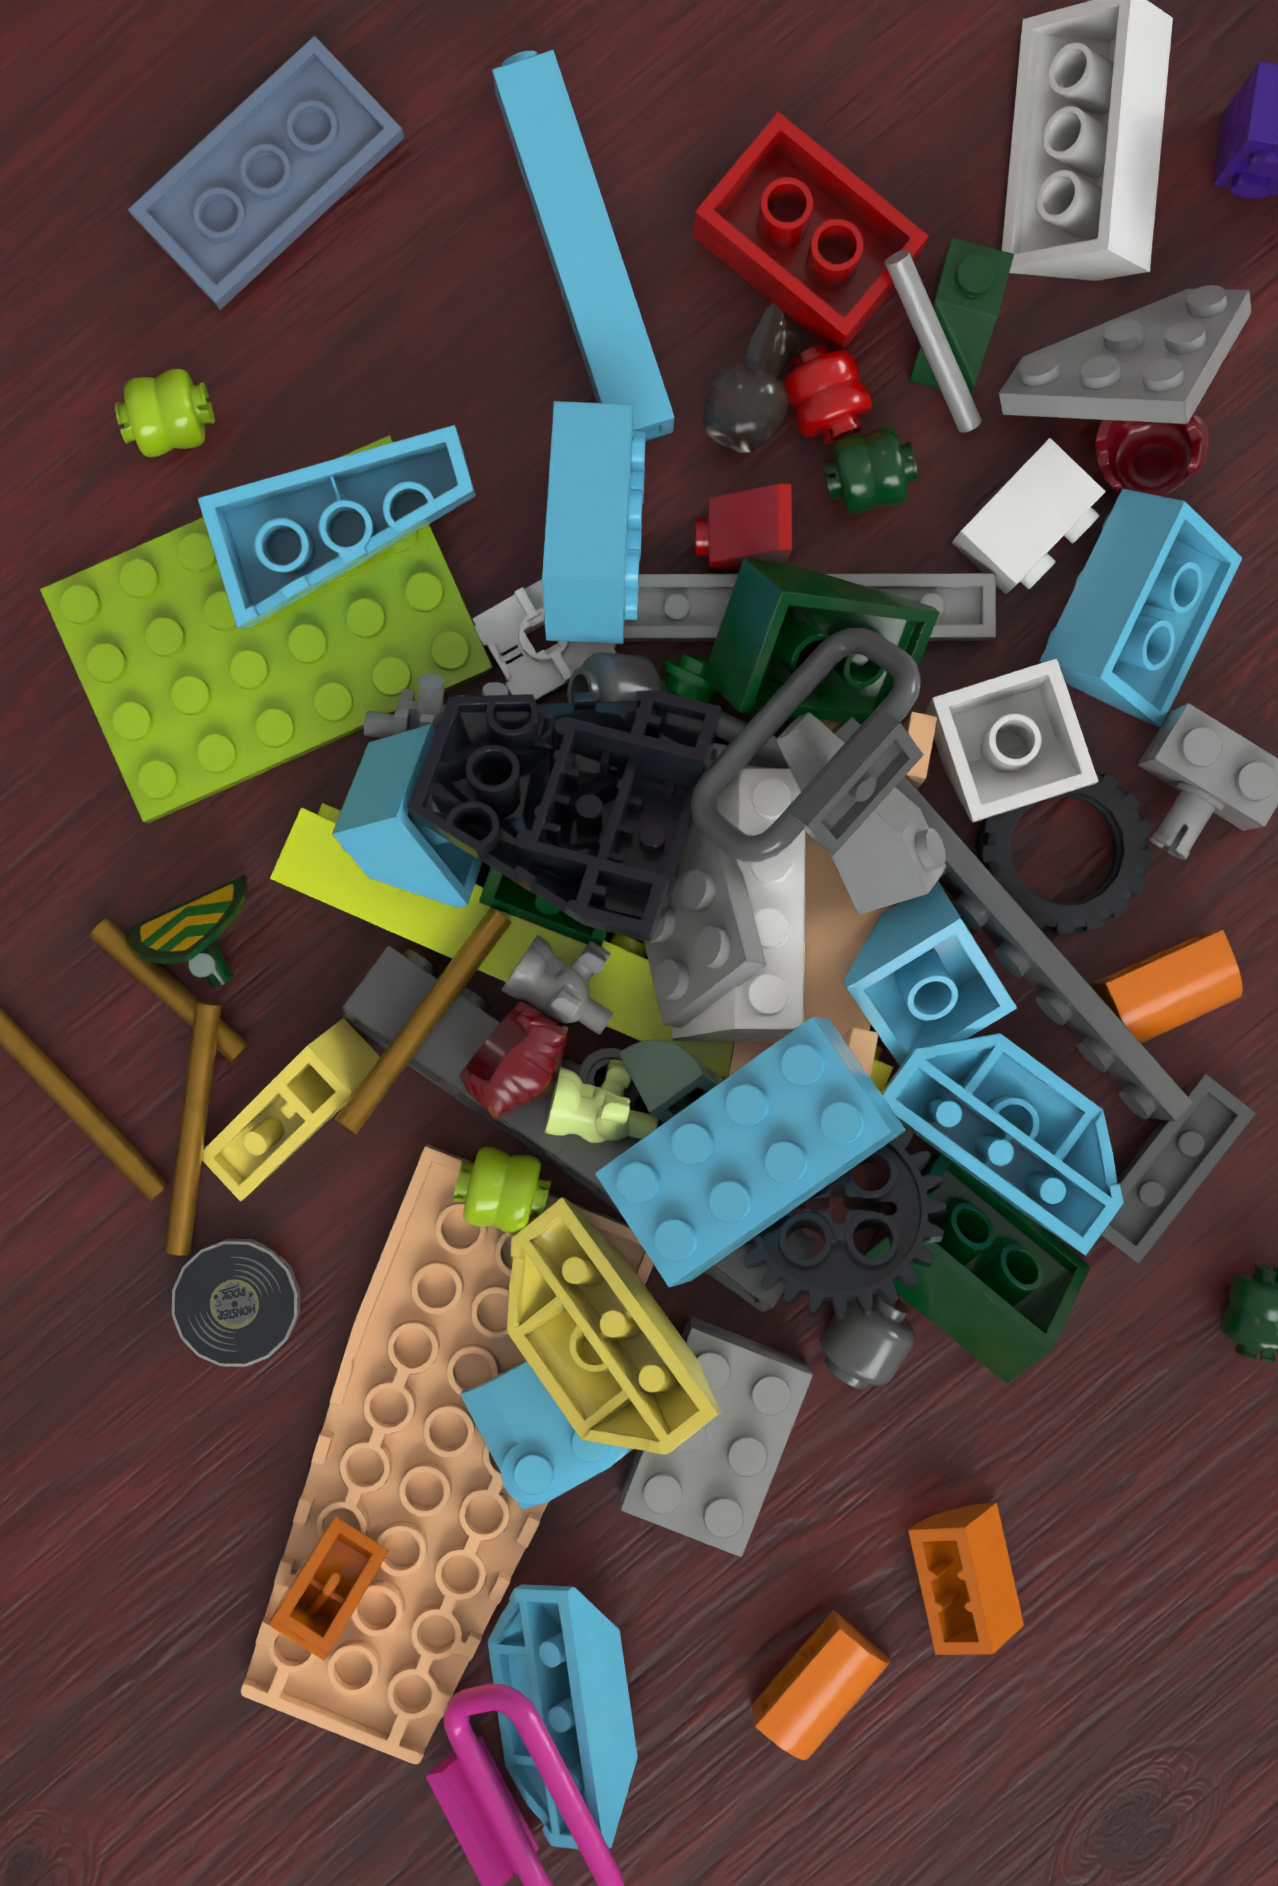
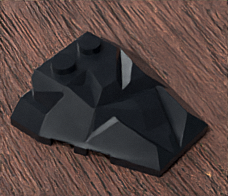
(572, 797)

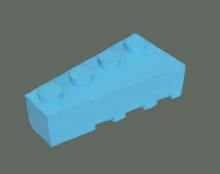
(320, 521)

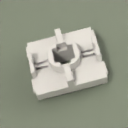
(533, 673)

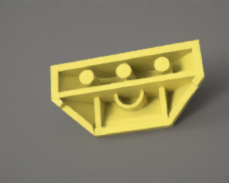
(601, 1338)

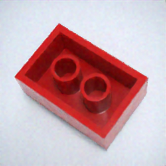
(806, 233)

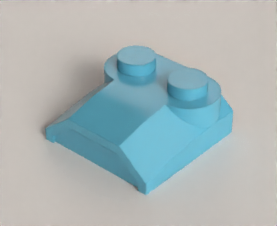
(533, 1438)

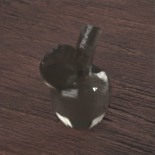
(745, 397)

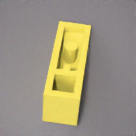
(290, 1109)

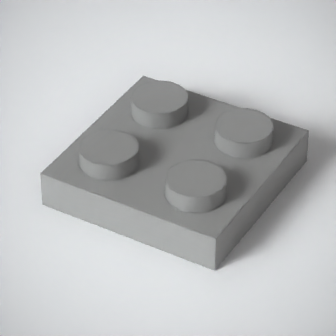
(704, 940)

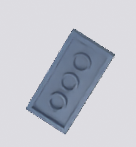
(267, 172)

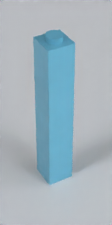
(580, 239)

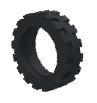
(1114, 893)

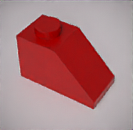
(747, 526)

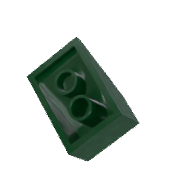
(784, 614)

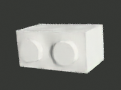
(1029, 516)

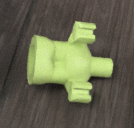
(596, 1112)

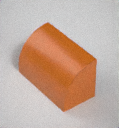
(1173, 985)
(966, 1580)
(818, 1687)

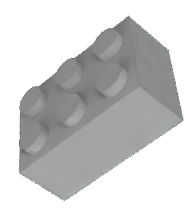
(724, 1470)

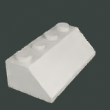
(1087, 140)
(773, 998)

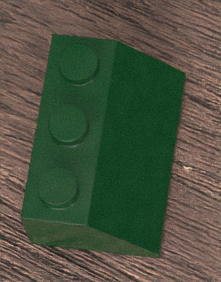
(995, 1275)

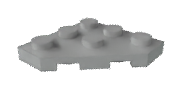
(1134, 366)

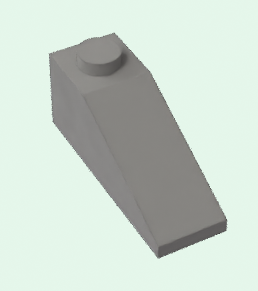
(892, 851)

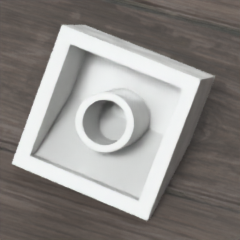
(1011, 741)

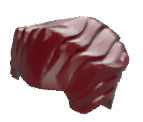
(1150, 455)
(516, 1061)

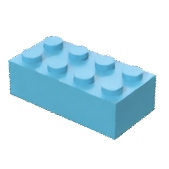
(749, 1151)

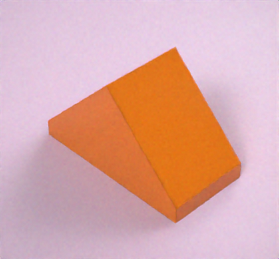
(328, 1588)

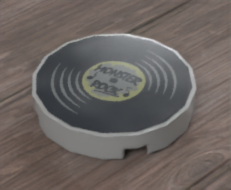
(236, 1302)

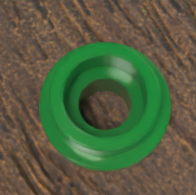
(687, 679)

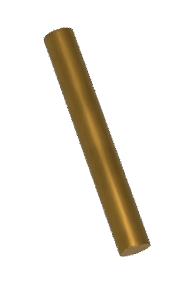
(163, 985)

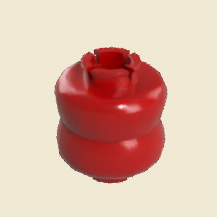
(827, 393)

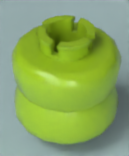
(164, 412)
(501, 1190)

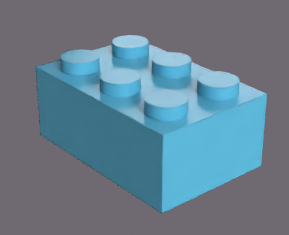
(593, 522)

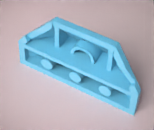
(1013, 1131)
(574, 1674)

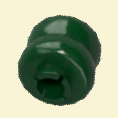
(870, 470)
(1253, 1313)

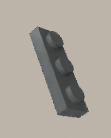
(1174, 1165)

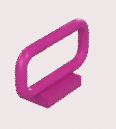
(483, 1806)

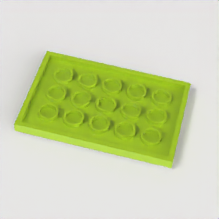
(215, 704)

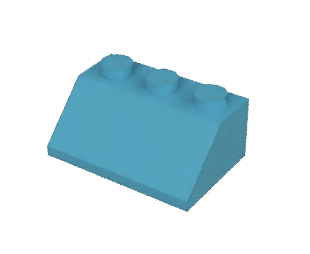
(1142, 605)

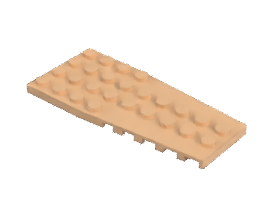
(412, 1476)

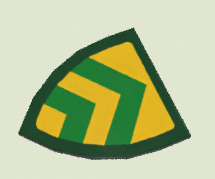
(191, 931)

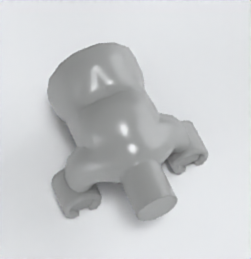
(558, 988)

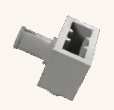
(1212, 773)

